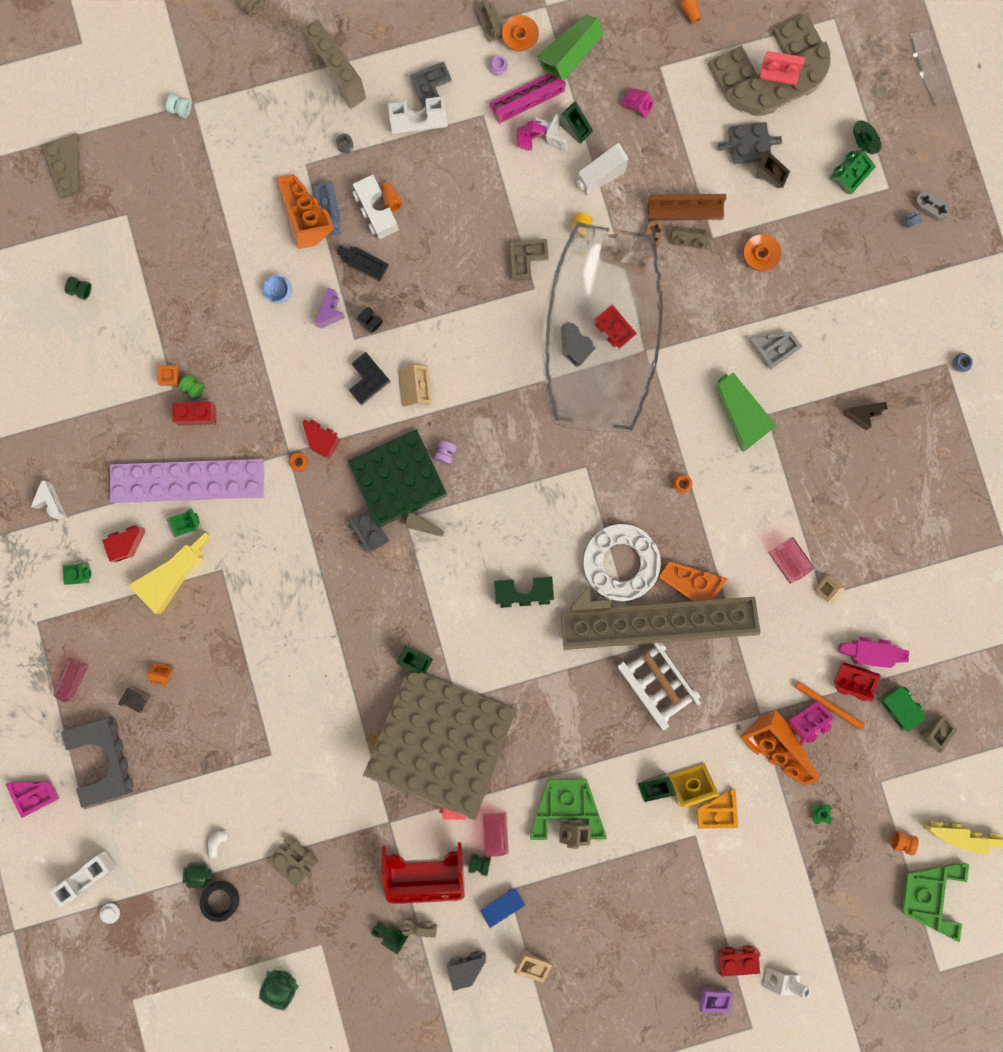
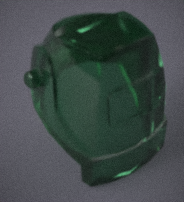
(278, 989)

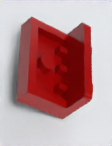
(856, 681)

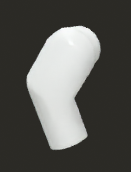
(214, 841)

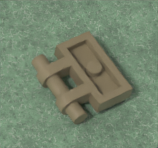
(288, 865)

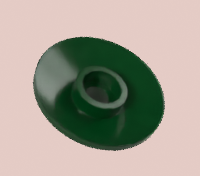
(867, 137)

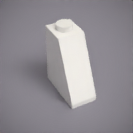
(603, 169)

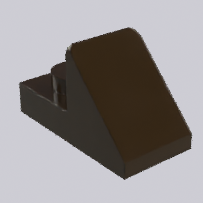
(773, 170)
(862, 414)

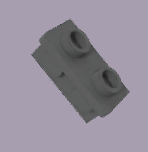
(366, 529)

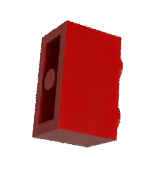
(194, 413)

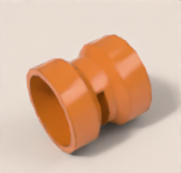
(906, 843)

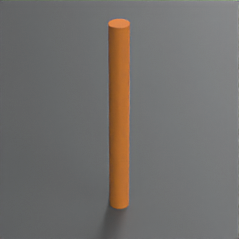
(829, 705)

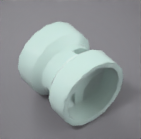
(179, 106)

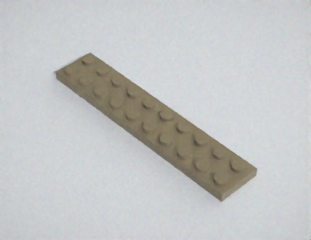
(660, 623)

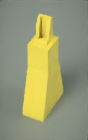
(162, 583)

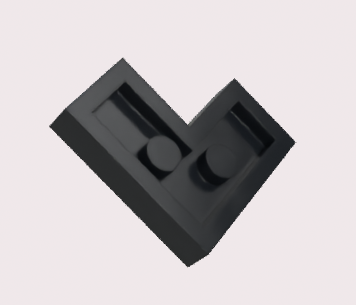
(372, 380)

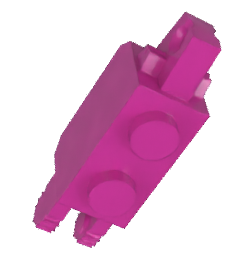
(874, 654)

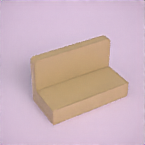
(415, 385)

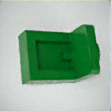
(183, 523)

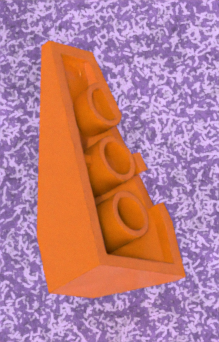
(305, 216)
(778, 743)

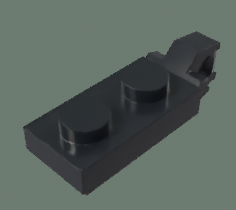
(363, 262)

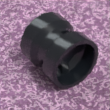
(369, 320)

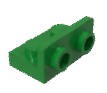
(853, 170)

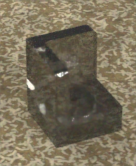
(134, 699)

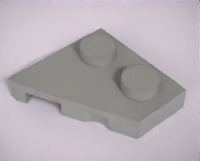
(775, 347)

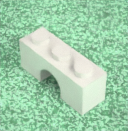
(406, 120)
(368, 192)
(82, 879)

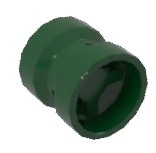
(79, 288)
(479, 864)

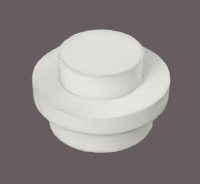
(110, 913)

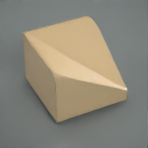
(830, 588)

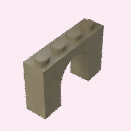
(325, 50)

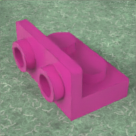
(811, 723)

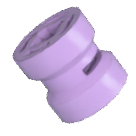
(445, 452)

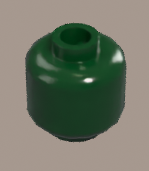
(196, 875)

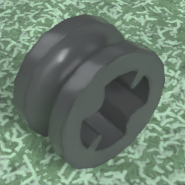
(348, 148)

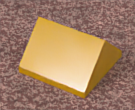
(693, 785)

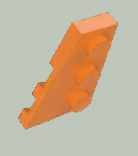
(691, 582)

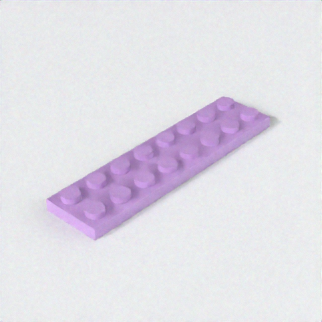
(186, 481)

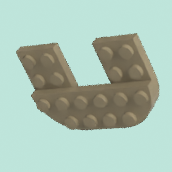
(762, 97)

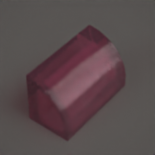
(791, 560)
(70, 680)
(495, 834)

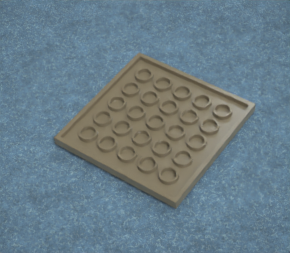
(440, 743)

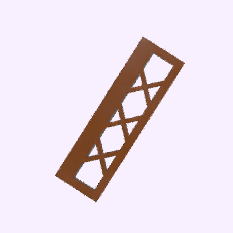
(686, 207)

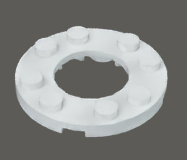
(639, 541)

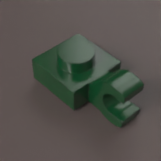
(392, 938)

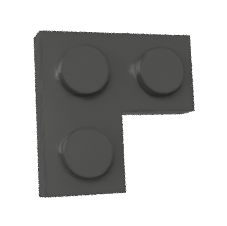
(428, 79)

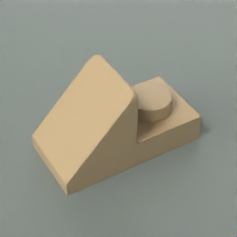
(532, 967)

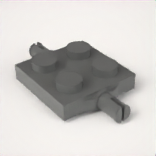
(749, 142)

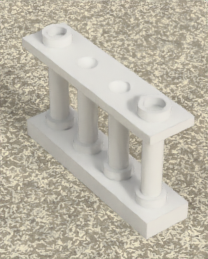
(651, 701)

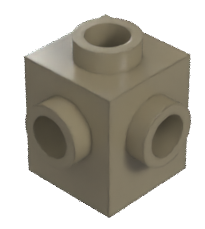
(574, 833)

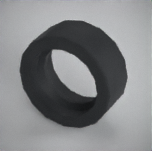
(207, 911)

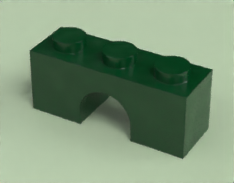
(541, 592)

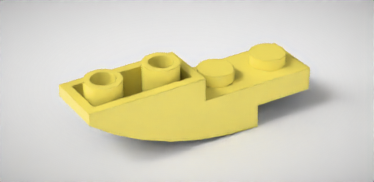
(963, 838)

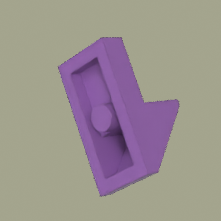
(327, 314)
(714, 1000)

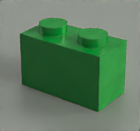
(902, 708)

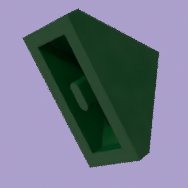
(575, 123)
(414, 660)
(657, 787)

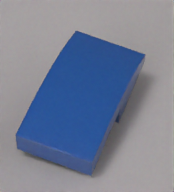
(502, 908)

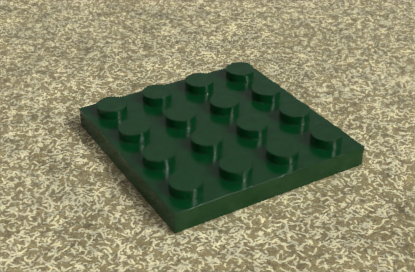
(397, 478)

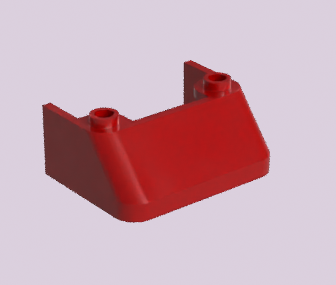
(423, 880)

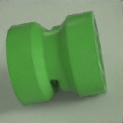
(192, 387)

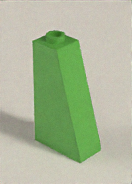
(571, 47)
(743, 411)

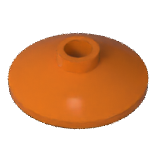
(517, 26)
(768, 246)

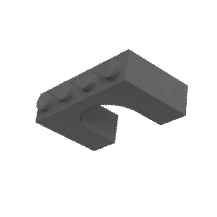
(117, 780)

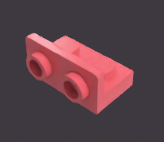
(781, 68)

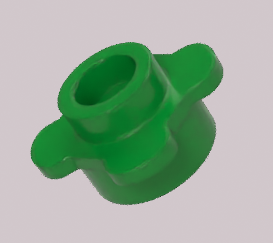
(817, 809)

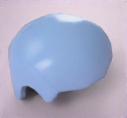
(277, 289)

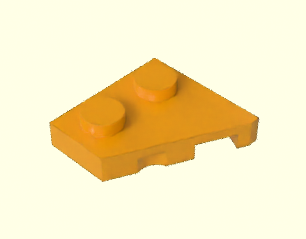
(719, 812)

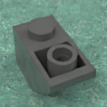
(575, 345)
(465, 970)

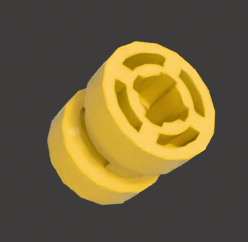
(582, 218)

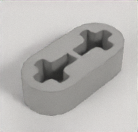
(932, 206)

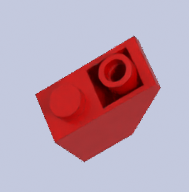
(319, 440)
(124, 544)

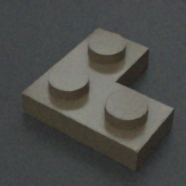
(522, 253)

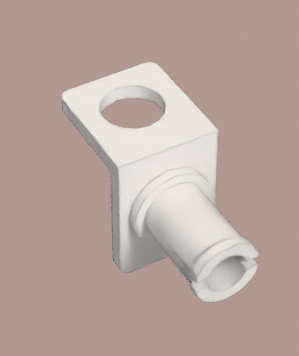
(551, 129)
(786, 984)

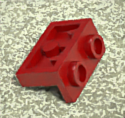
(614, 326)
(739, 961)

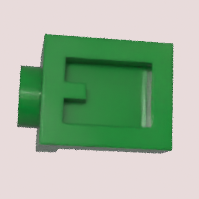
(76, 574)

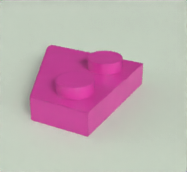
(31, 795)

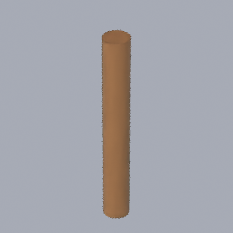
(661, 678)

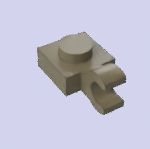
(423, 929)

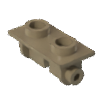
(490, 20)
(697, 238)

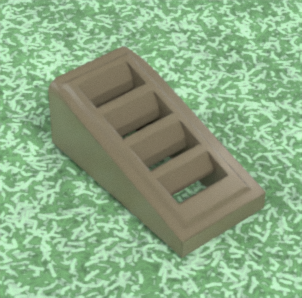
(417, 523)

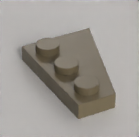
(64, 164)

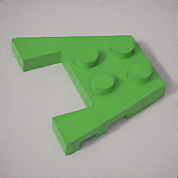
(567, 801)
(925, 897)

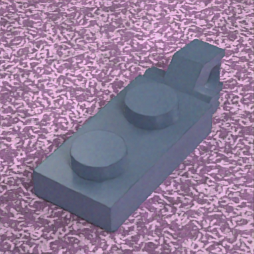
(326, 199)

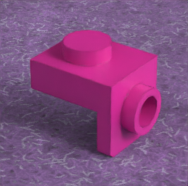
(638, 100)
(527, 133)

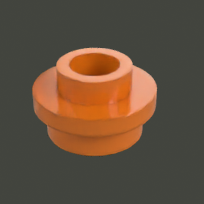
(292, 461)
(686, 479)

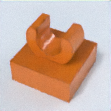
(168, 375)
(160, 673)

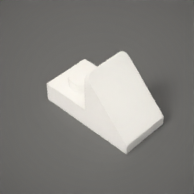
(48, 497)

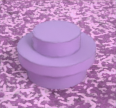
(498, 65)

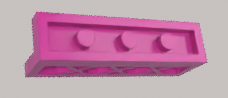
(529, 100)

